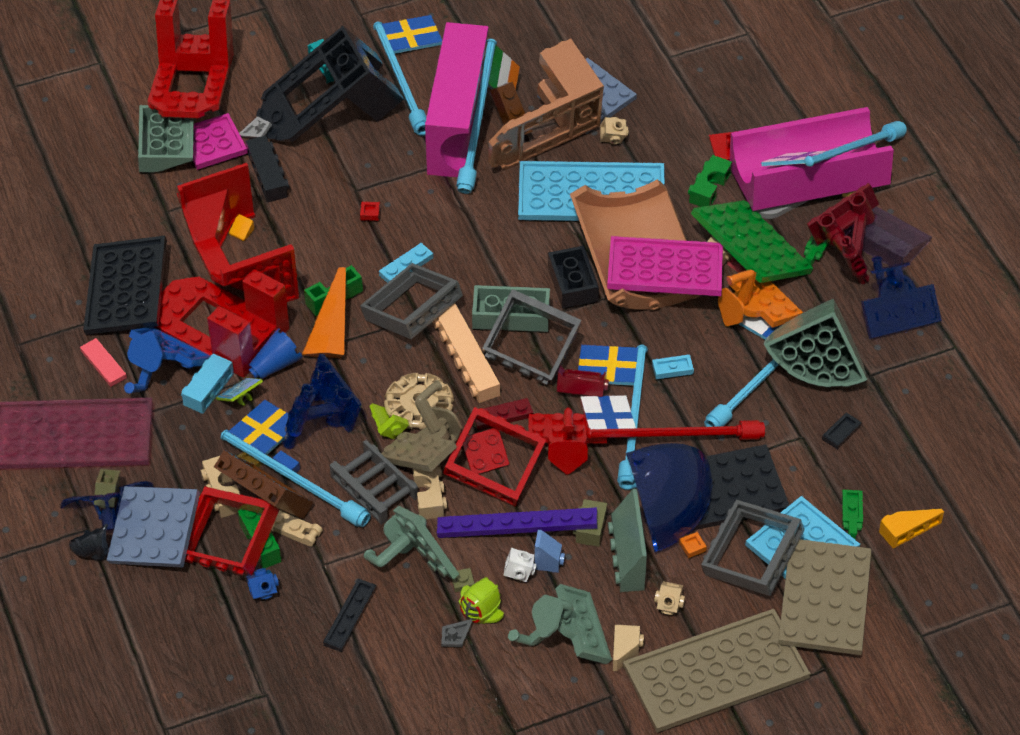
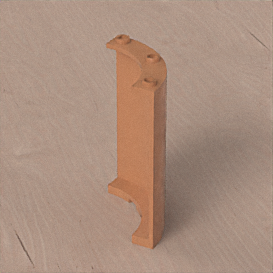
(636, 215)

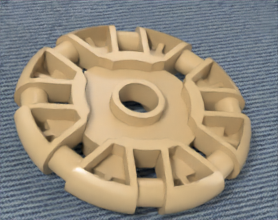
(410, 393)

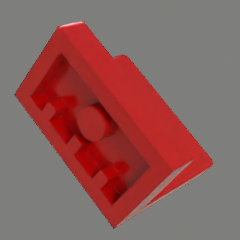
(485, 451)

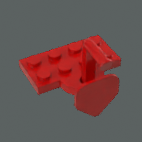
(565, 438)

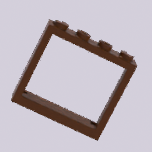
(263, 484)

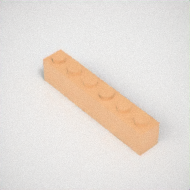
(467, 354)

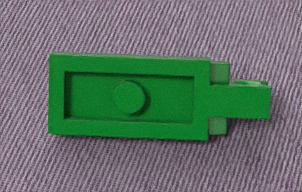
(814, 251)
(852, 511)

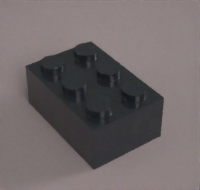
(573, 277)

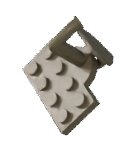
(432, 443)

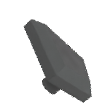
(455, 634)

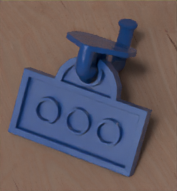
(150, 347)

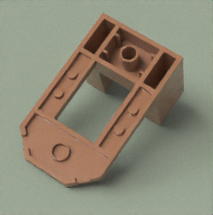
(570, 97)

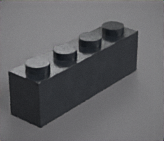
(266, 168)

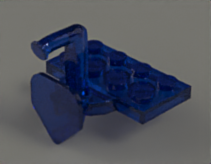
(898, 302)

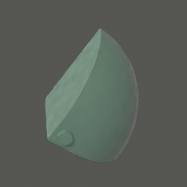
(818, 348)

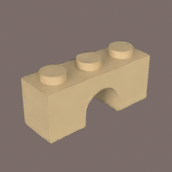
(216, 480)
(430, 501)

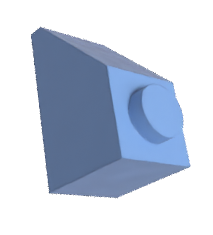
(548, 553)

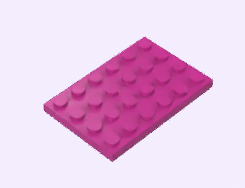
(665, 266)

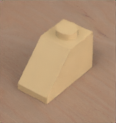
(626, 644)

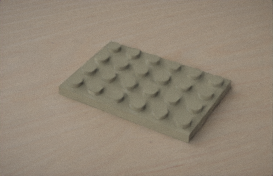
(825, 597)

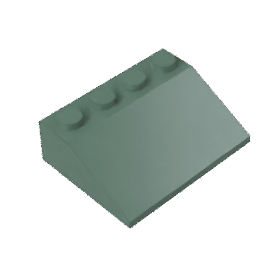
(163, 140)
(628, 544)

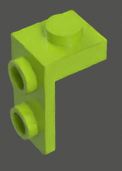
(387, 426)

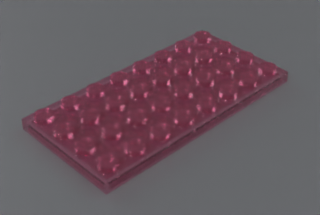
(75, 433)

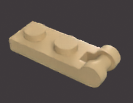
(296, 528)

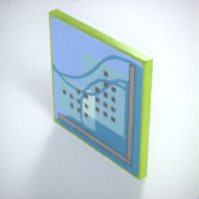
(240, 390)

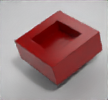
(370, 211)

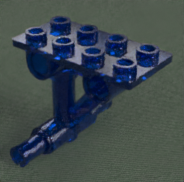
(339, 408)

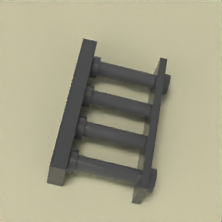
(365, 497)

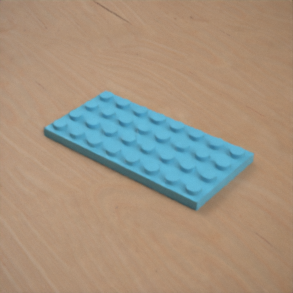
(548, 185)

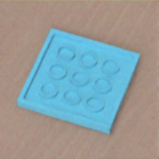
(816, 526)

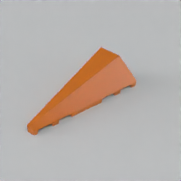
(329, 326)

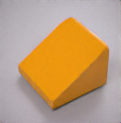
(242, 227)

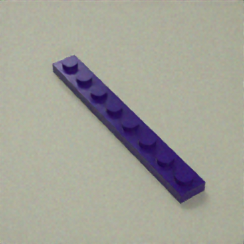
(517, 522)

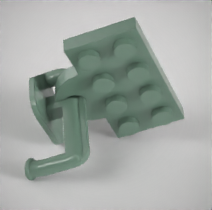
(409, 531)
(574, 617)

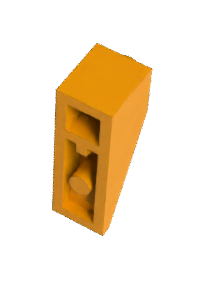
(908, 524)

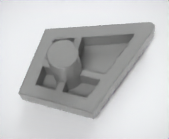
(256, 128)

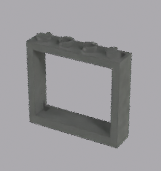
(448, 293)
(543, 310)
(779, 560)

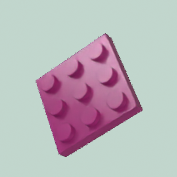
(216, 141)

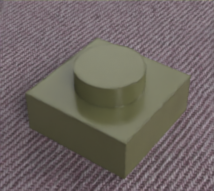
(464, 578)

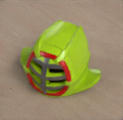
(483, 598)

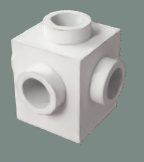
(519, 565)

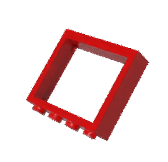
(482, 483)
(205, 505)

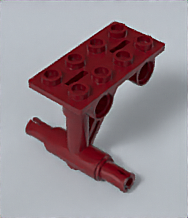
(831, 224)

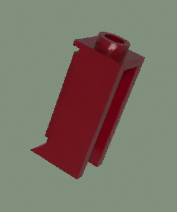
(582, 382)

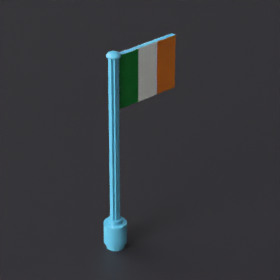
(497, 70)

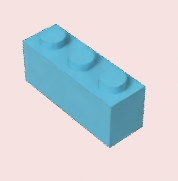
(207, 383)

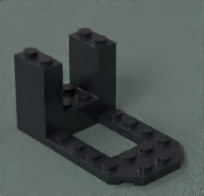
(356, 77)

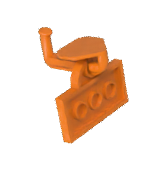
(755, 300)

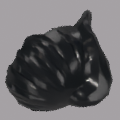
(91, 544)

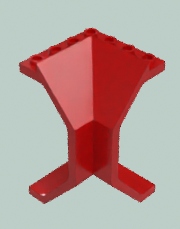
(210, 211)

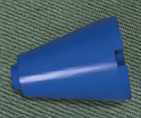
(274, 356)

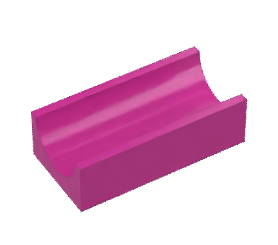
(454, 98)
(795, 183)

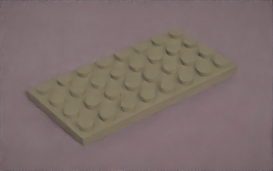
(714, 670)

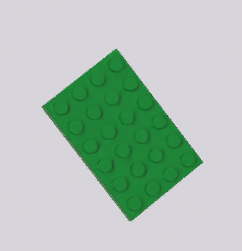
(752, 241)

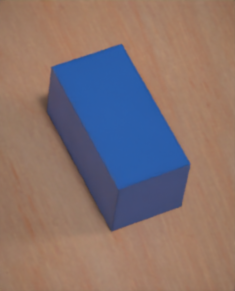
(287, 461)

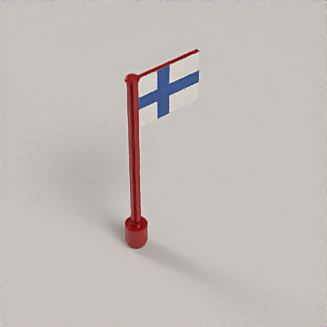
(613, 418)

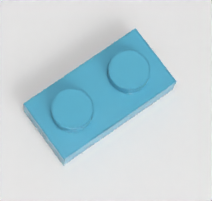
(672, 366)

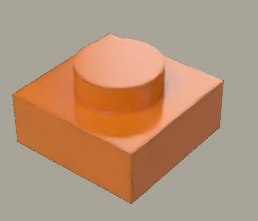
(692, 544)

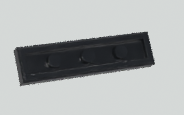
(349, 615)

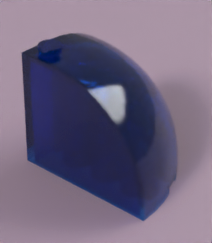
(671, 489)

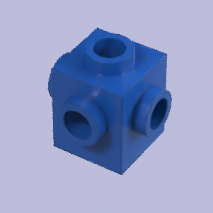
(255, 583)

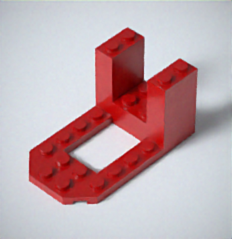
(191, 53)
(236, 326)

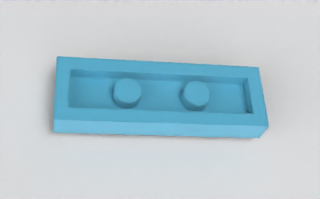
(418, 255)

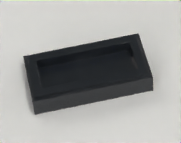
(841, 431)

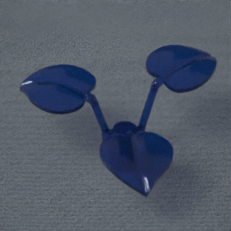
(109, 515)

